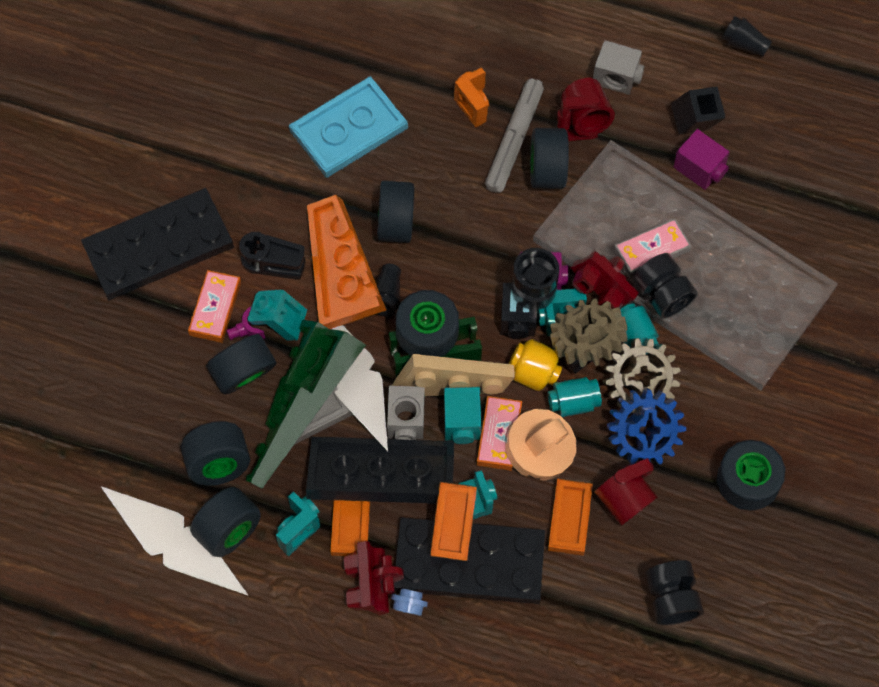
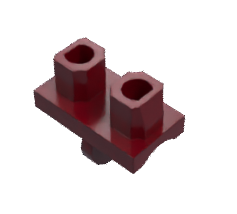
(604, 278)
(375, 578)

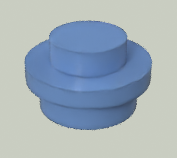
(409, 602)

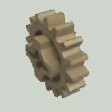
(589, 332)
(640, 362)

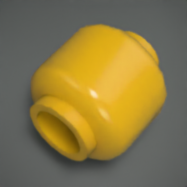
(535, 365)

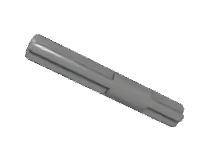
(514, 135)

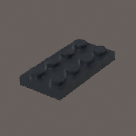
(157, 244)
(368, 472)
(499, 566)

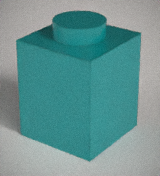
(462, 414)

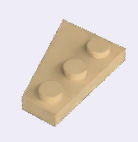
(442, 372)

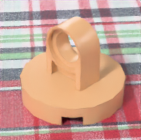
(540, 444)

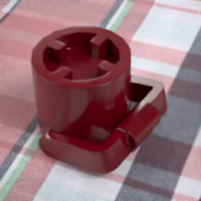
(586, 108)
(627, 491)

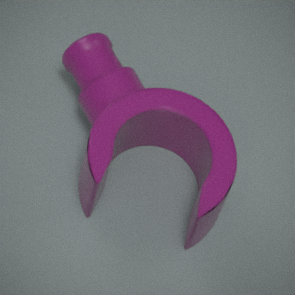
(243, 328)

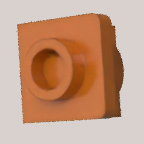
(470, 97)

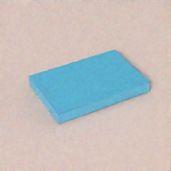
(348, 127)

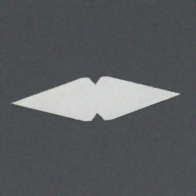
(363, 394)
(164, 532)

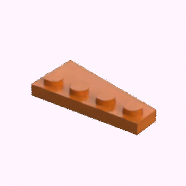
(340, 268)

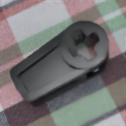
(273, 256)

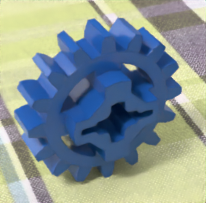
(631, 426)

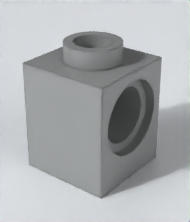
(618, 67)
(406, 399)

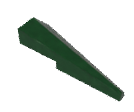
(314, 374)

